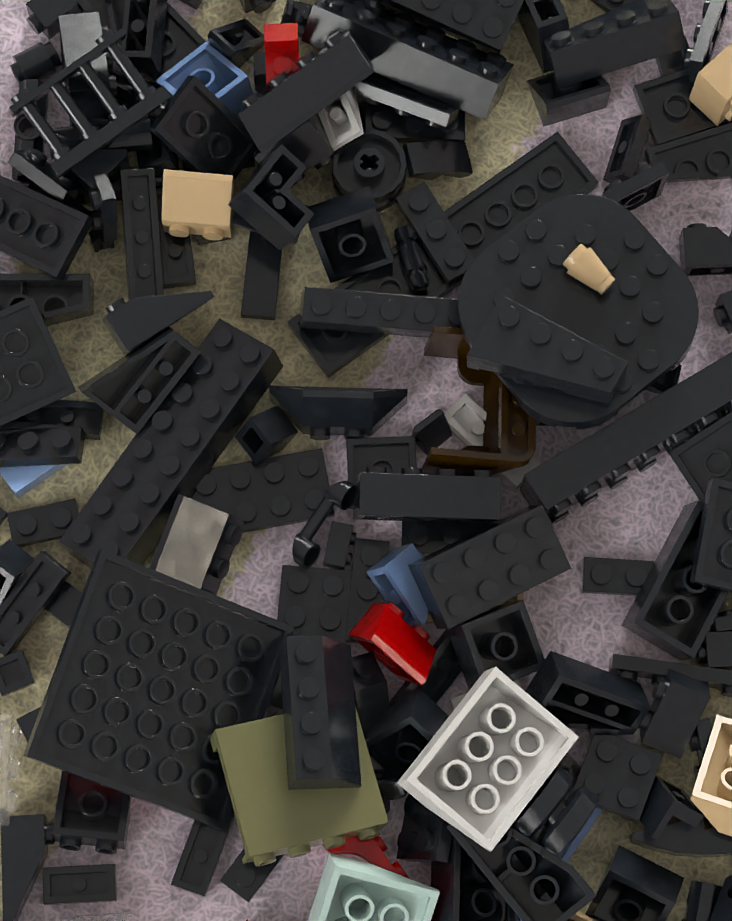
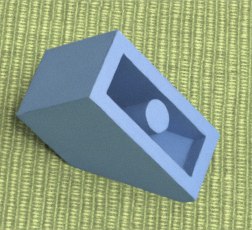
(398, 585)

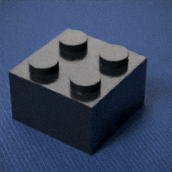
(350, 234)
(498, 639)

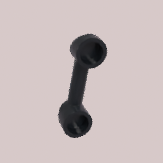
(304, 549)

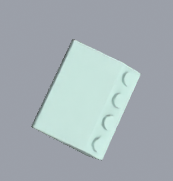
(366, 892)

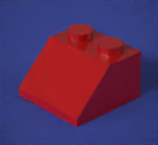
(394, 642)

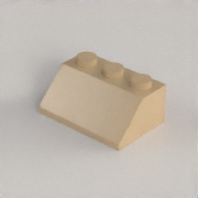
(714, 781)

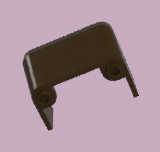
(508, 429)

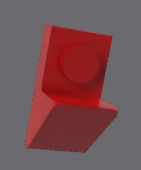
(281, 49)

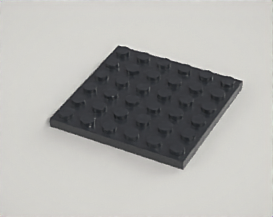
(150, 682)

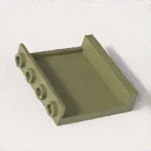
(286, 820)

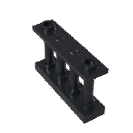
(120, 117)

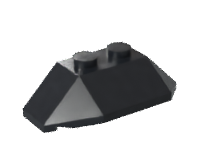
(338, 409)

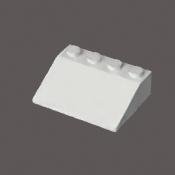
(488, 759)

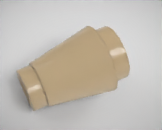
(589, 269)

